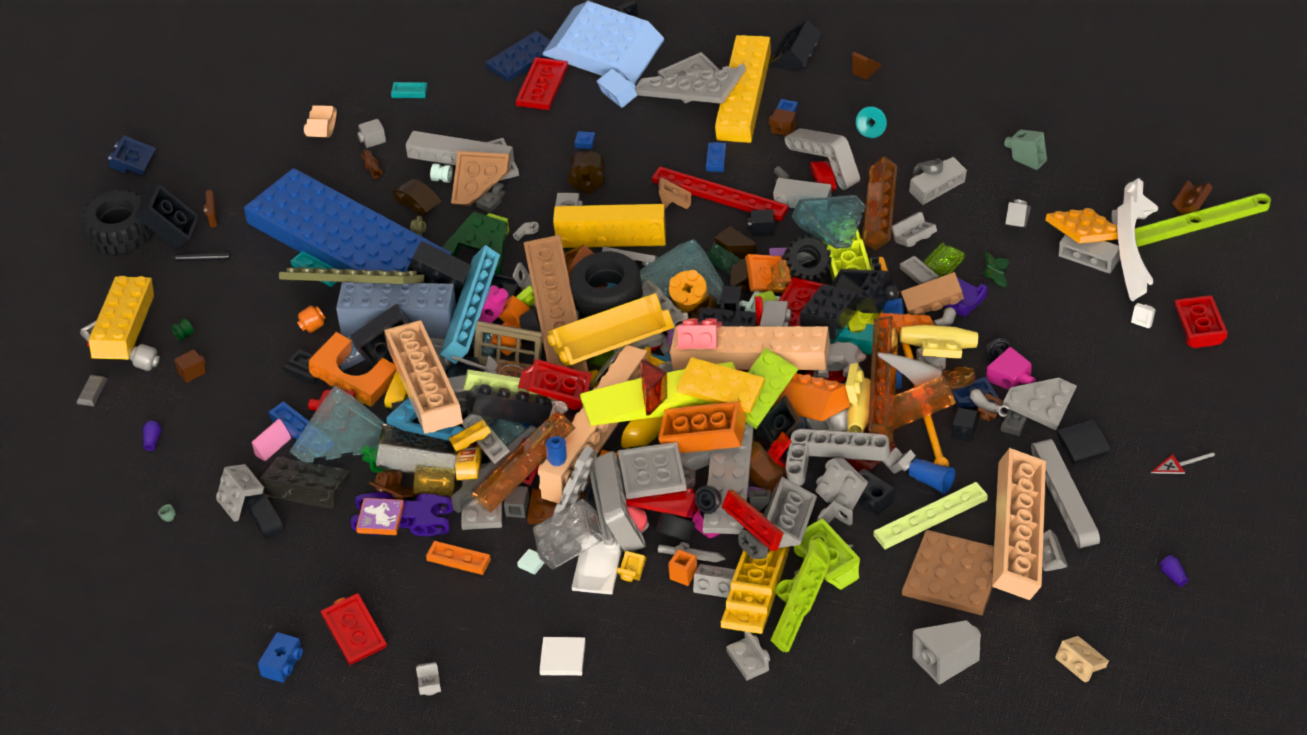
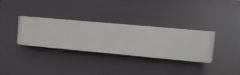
(1066, 495)

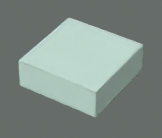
(530, 562)

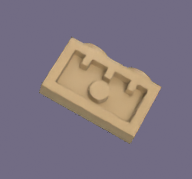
(1080, 658)

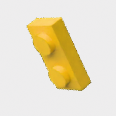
(471, 434)

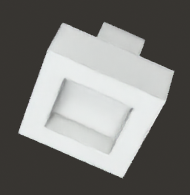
(1143, 315)

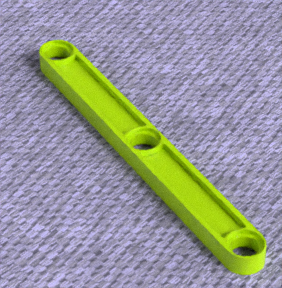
(1206, 217)

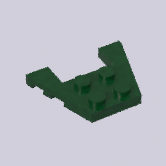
(478, 232)

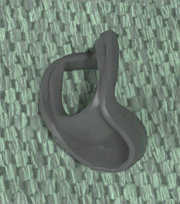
(930, 167)

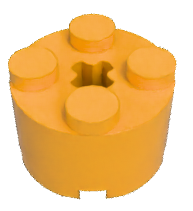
(687, 282)

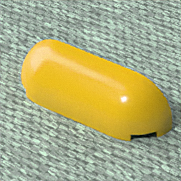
(641, 432)

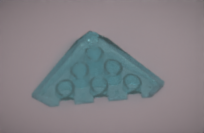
(830, 218)
(679, 259)
(338, 428)

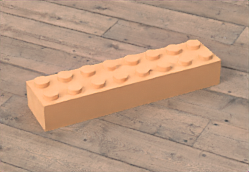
(801, 346)
(423, 377)
(1019, 524)

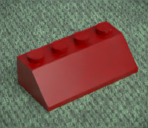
(674, 503)

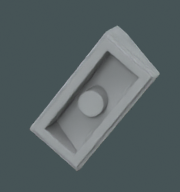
(1052, 553)

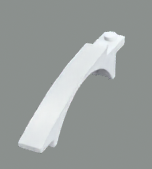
(1135, 207)

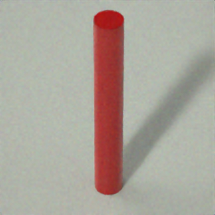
(758, 309)

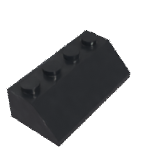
(508, 405)

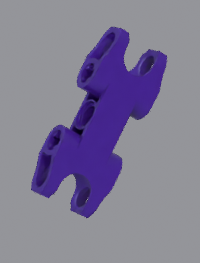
(416, 515)

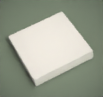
(562, 656)

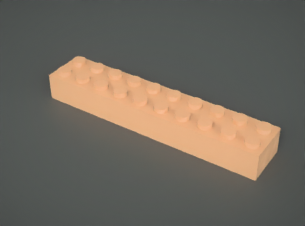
(554, 478)

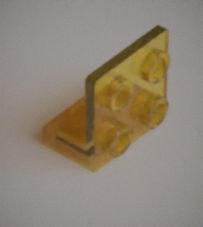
(433, 483)

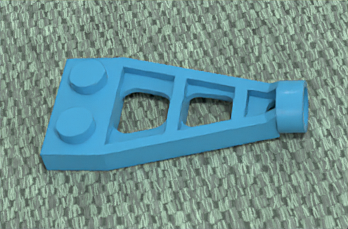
(405, 414)

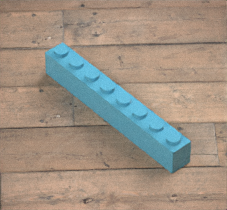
(470, 304)

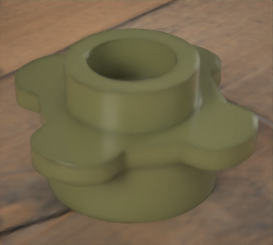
(418, 226)

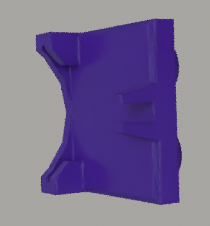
(972, 297)

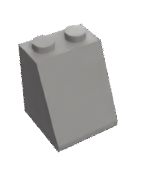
(946, 649)

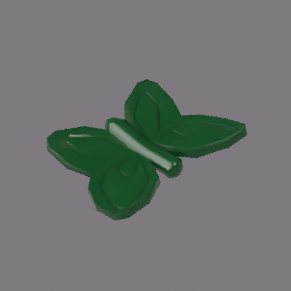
(995, 268)

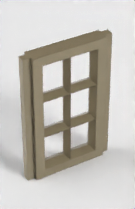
(502, 330)

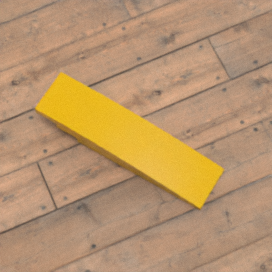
(753, 591)

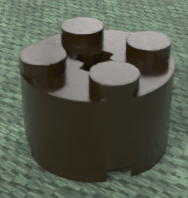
(586, 171)

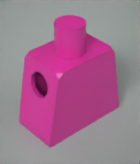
(494, 303)
(1010, 370)

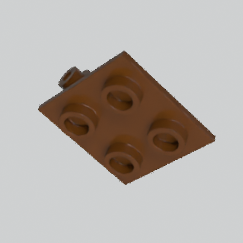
(390, 482)

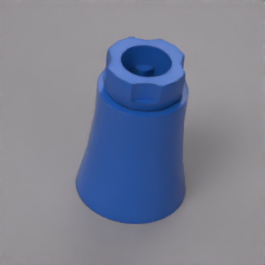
(932, 474)

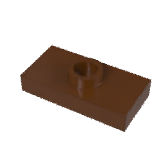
(210, 208)

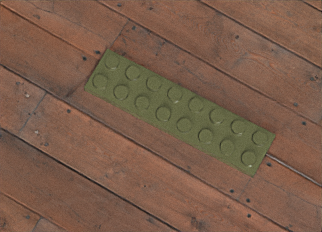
(351, 275)

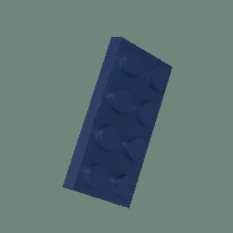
(519, 56)

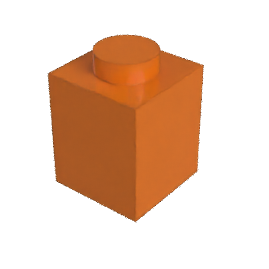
(682, 567)

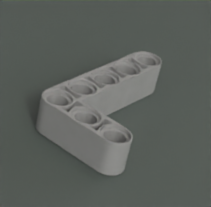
(831, 146)
(831, 444)
(614, 503)

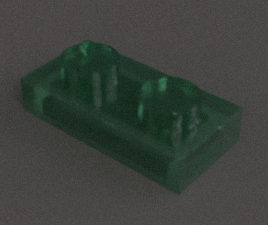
(722, 258)

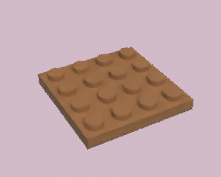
(951, 573)

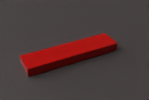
(752, 520)

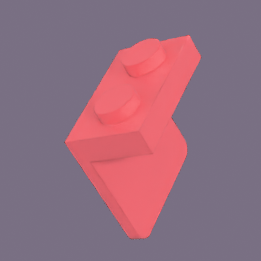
(698, 334)

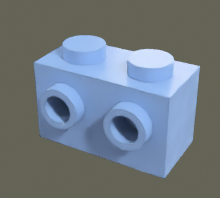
(617, 88)

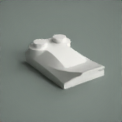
(598, 568)

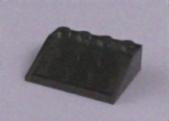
(414, 452)

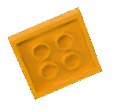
(1083, 225)

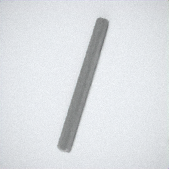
(608, 536)

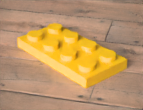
(720, 384)

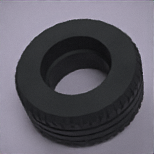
(601, 269)

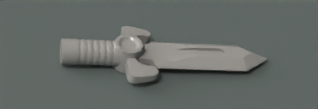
(700, 554)

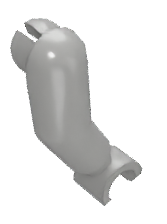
(981, 402)

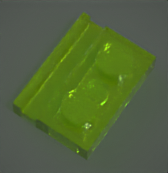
(944, 259)

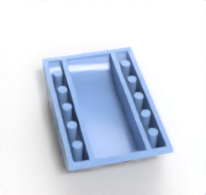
(605, 40)

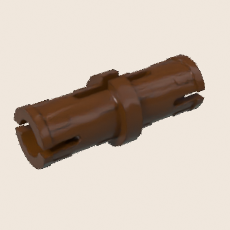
(371, 163)

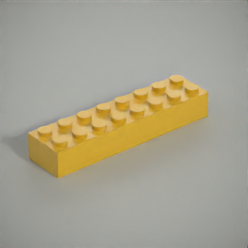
(740, 109)

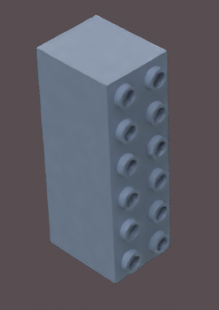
(426, 302)

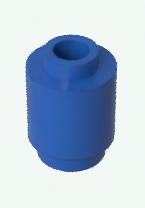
(556, 450)

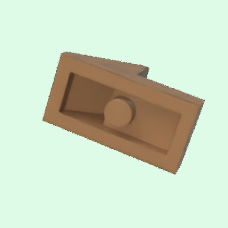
(672, 193)

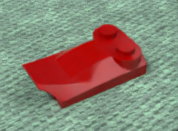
(1201, 321)
(556, 382)

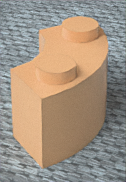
(321, 121)

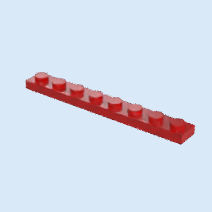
(721, 194)

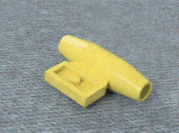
(939, 340)
(859, 397)

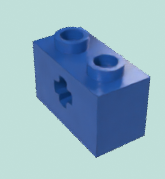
(280, 657)

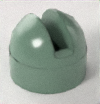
(167, 513)

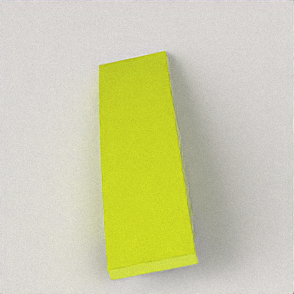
(852, 259)
(626, 401)

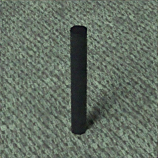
(202, 256)

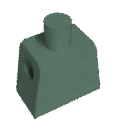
(1028, 148)

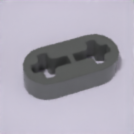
(752, 545)

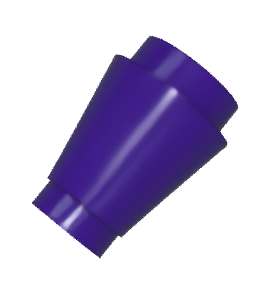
(151, 434)
(1173, 569)

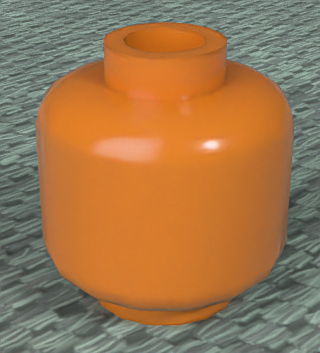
(311, 319)

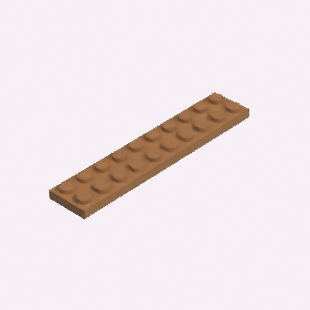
(551, 291)

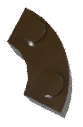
(416, 196)

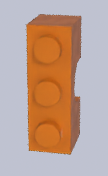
(510, 315)

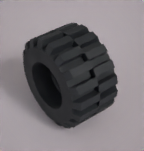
(812, 247)

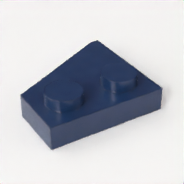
(962, 395)

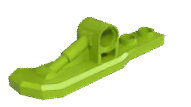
(800, 593)

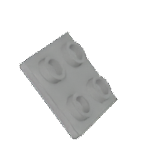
(234, 486)

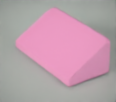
(271, 440)

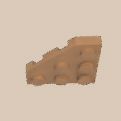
(477, 174)

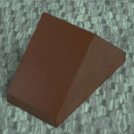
(864, 66)

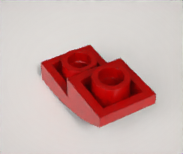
(823, 173)

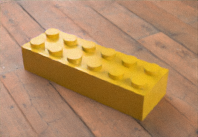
(611, 225)
(121, 318)

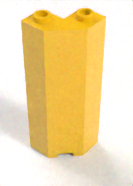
(609, 330)

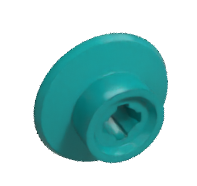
(866, 128)

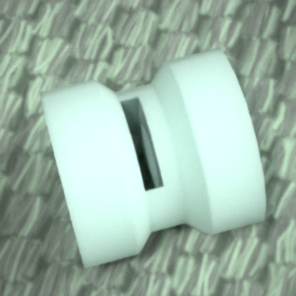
(441, 173)

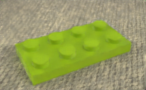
(777, 376)

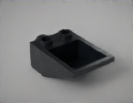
(872, 288)

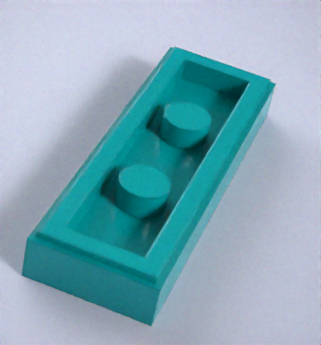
(304, 259)

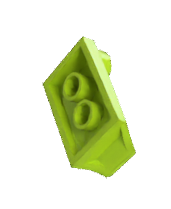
(843, 560)

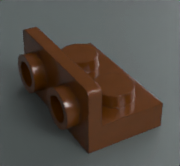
(1191, 198)

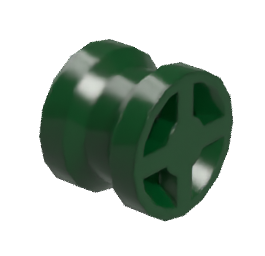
(182, 329)

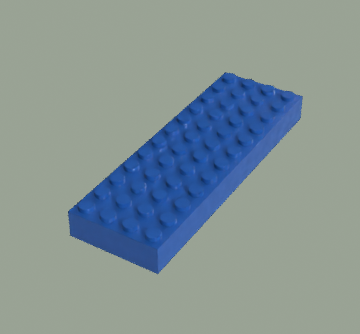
(331, 226)

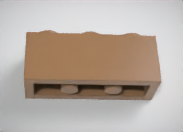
(933, 295)

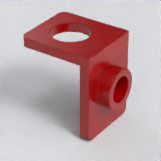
(778, 448)

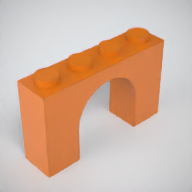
(367, 387)

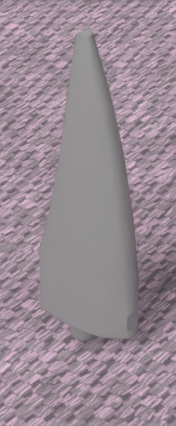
(913, 369)

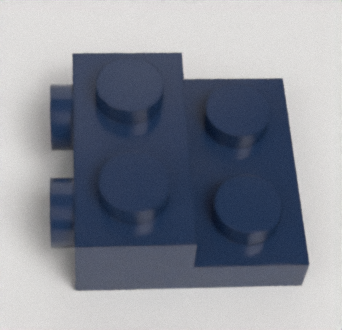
(131, 156)

